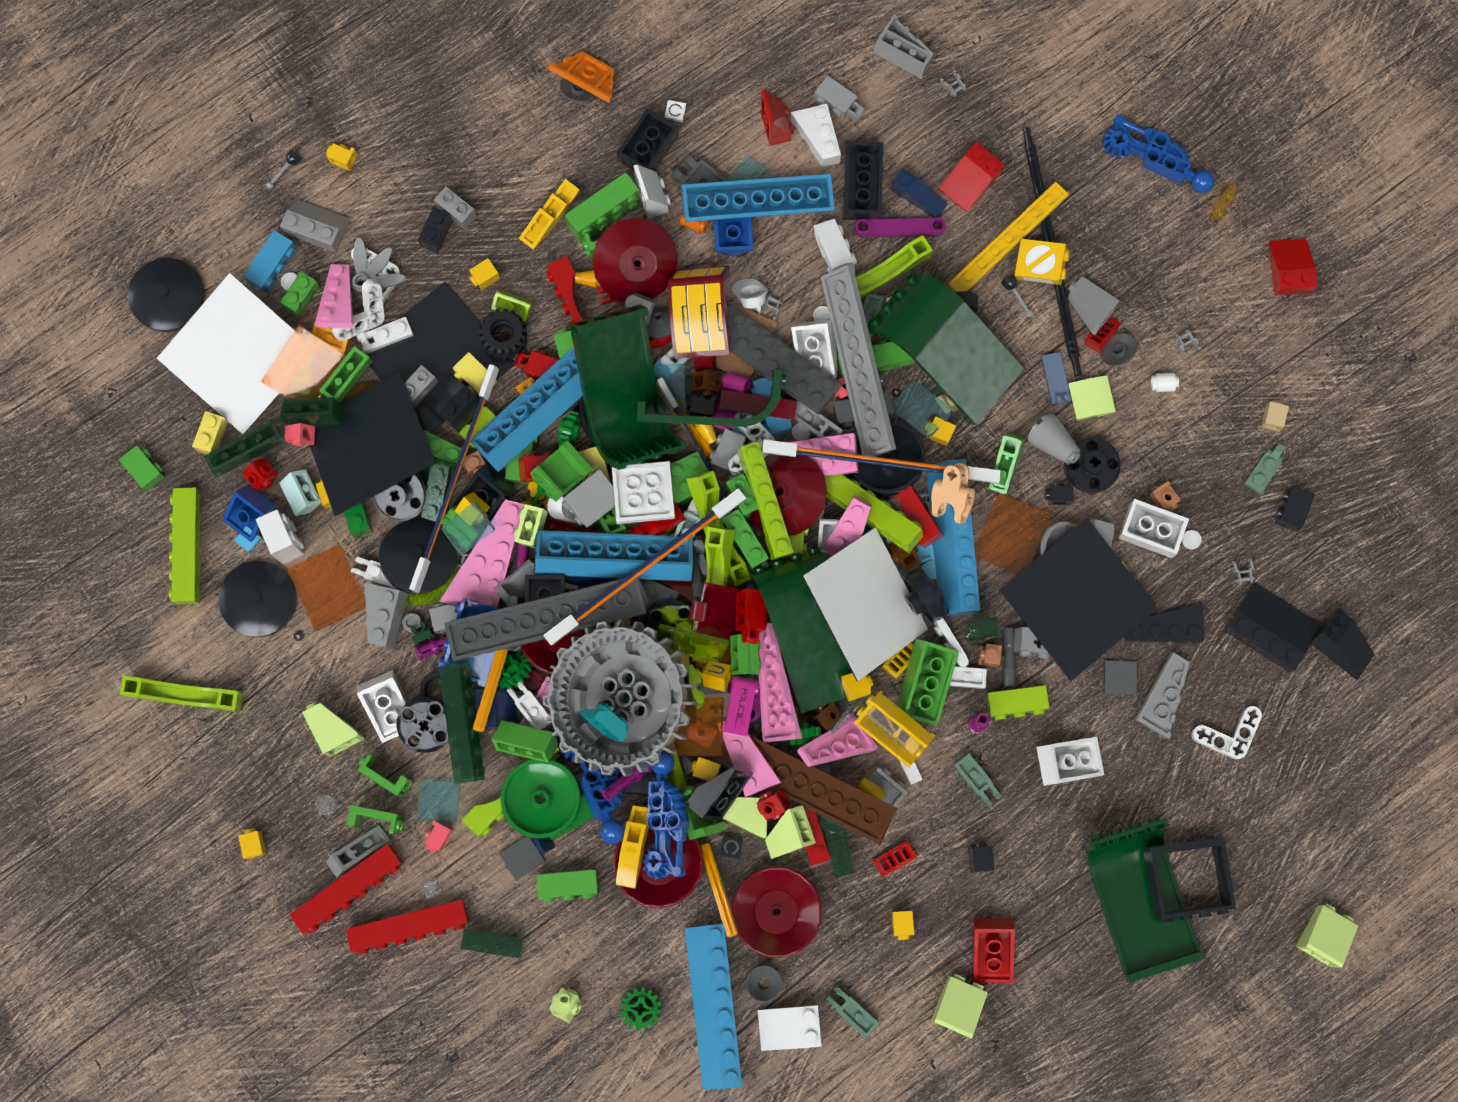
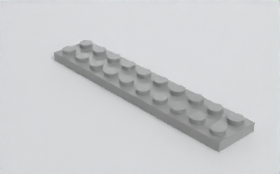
(858, 361)

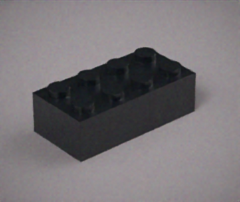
(863, 180)

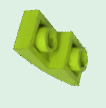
(694, 677)

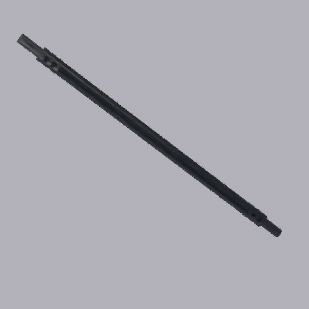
(1048, 234)

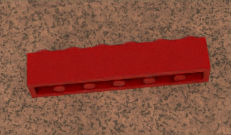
(346, 889)
(407, 926)

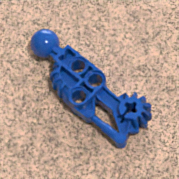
(1168, 153)
(669, 811)
(611, 829)

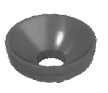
(771, 992)

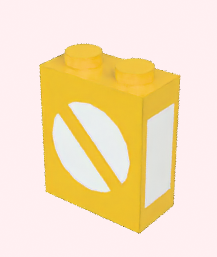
(1042, 262)

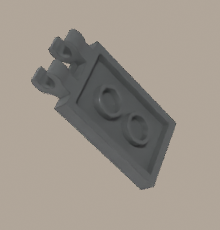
(699, 173)

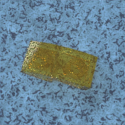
(1221, 205)

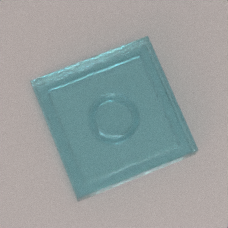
(438, 800)

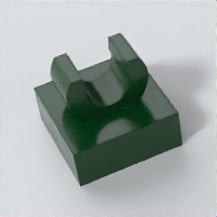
(421, 635)

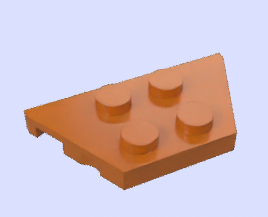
(587, 73)

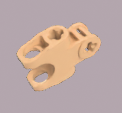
(954, 491)

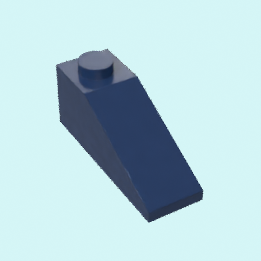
(918, 193)

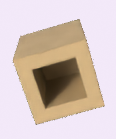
(1275, 416)

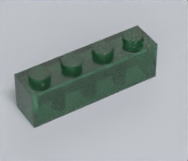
(244, 449)

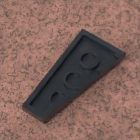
(1173, 627)

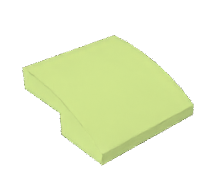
(1092, 397)

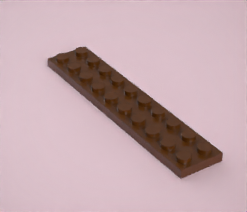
(823, 793)

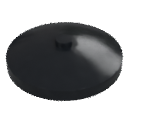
(165, 294)
(893, 480)
(404, 547)
(257, 599)

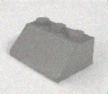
(314, 225)

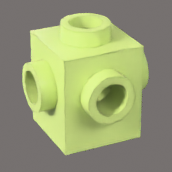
(566, 1004)

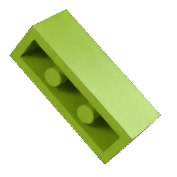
(1017, 702)

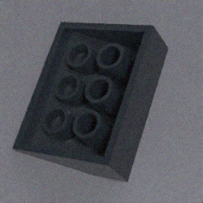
(1272, 628)

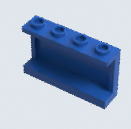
(479, 665)

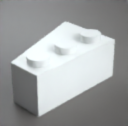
(818, 132)
(833, 245)

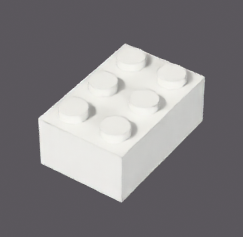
(1153, 528)
(280, 536)

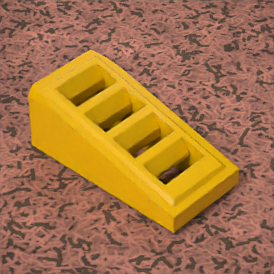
(889, 670)

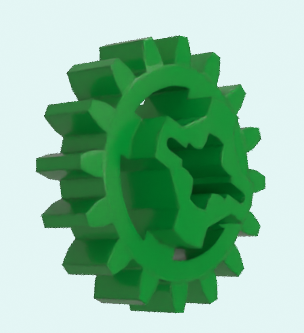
(569, 428)
(513, 671)
(807, 734)
(641, 999)

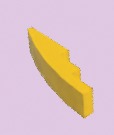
(550, 214)

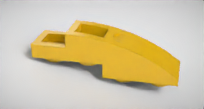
(632, 847)

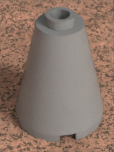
(1054, 439)

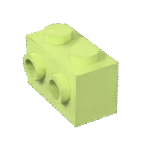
(531, 520)

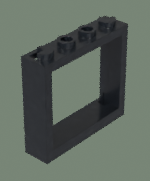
(1223, 877)

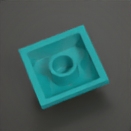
(606, 722)

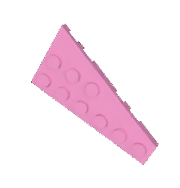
(487, 561)
(776, 703)

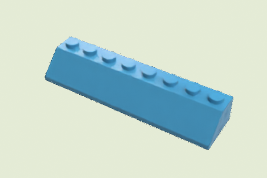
(757, 198)
(530, 413)
(610, 555)
(955, 556)
(713, 1007)

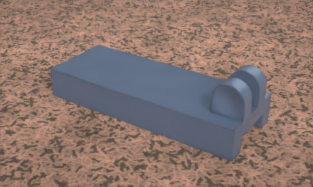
(1055, 378)

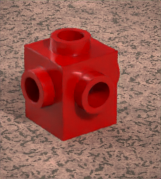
(260, 474)
(773, 804)

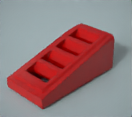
(1099, 347)
(910, 852)

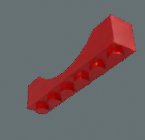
(563, 276)

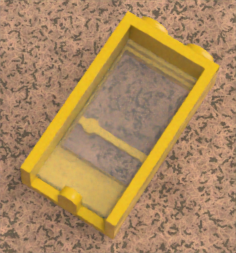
(893, 728)

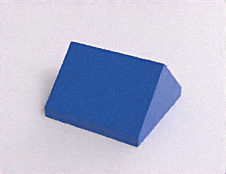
(733, 236)

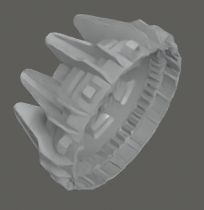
(583, 682)

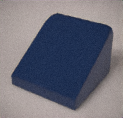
(544, 845)

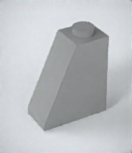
(1091, 303)

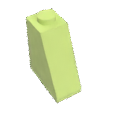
(746, 816)
(790, 833)

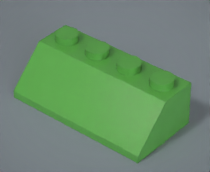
(927, 681)

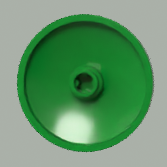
(540, 799)

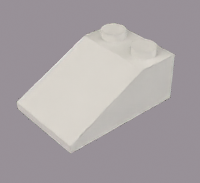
(651, 192)
(817, 344)
(383, 701)
(1070, 761)
(789, 1028)

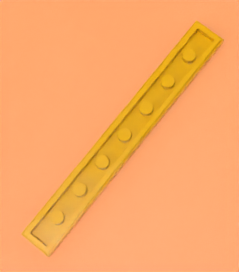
(1009, 238)

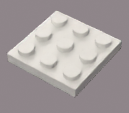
(643, 493)

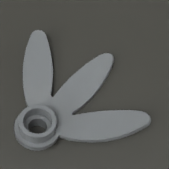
(374, 268)

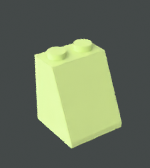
(330, 730)
(1328, 936)
(960, 1005)

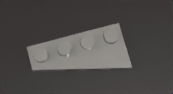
(1161, 703)

